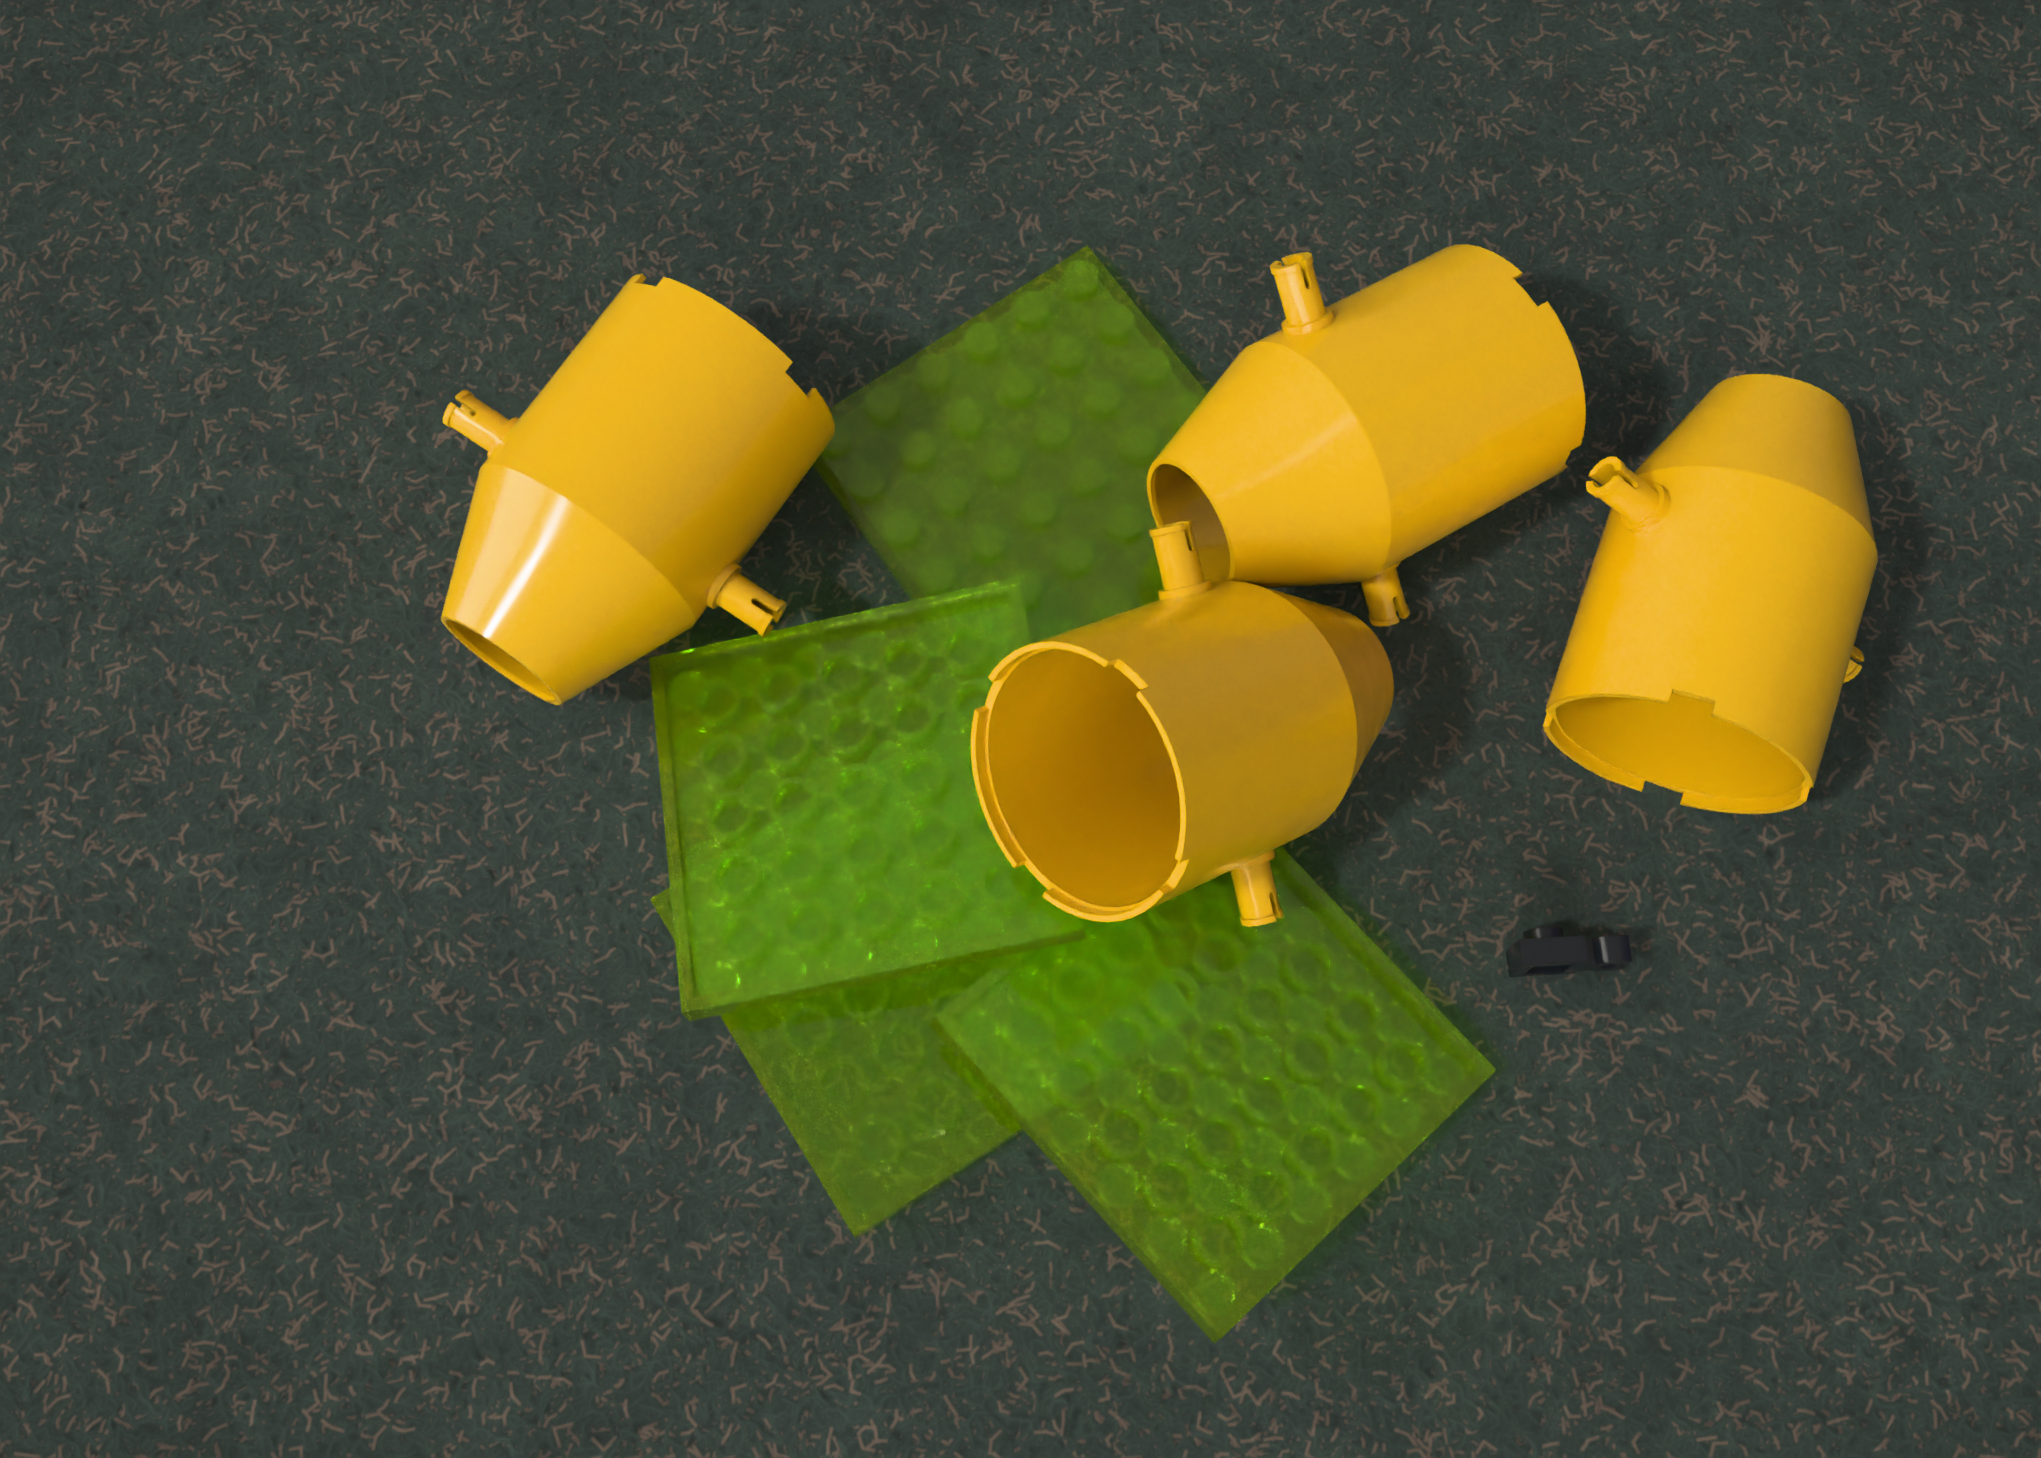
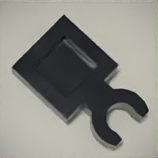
(1551, 953)

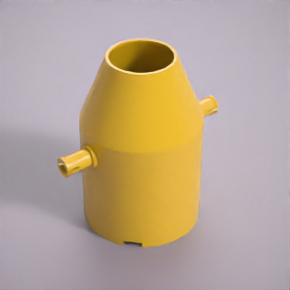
(1373, 426)
(628, 491)
(1722, 602)
(1177, 740)

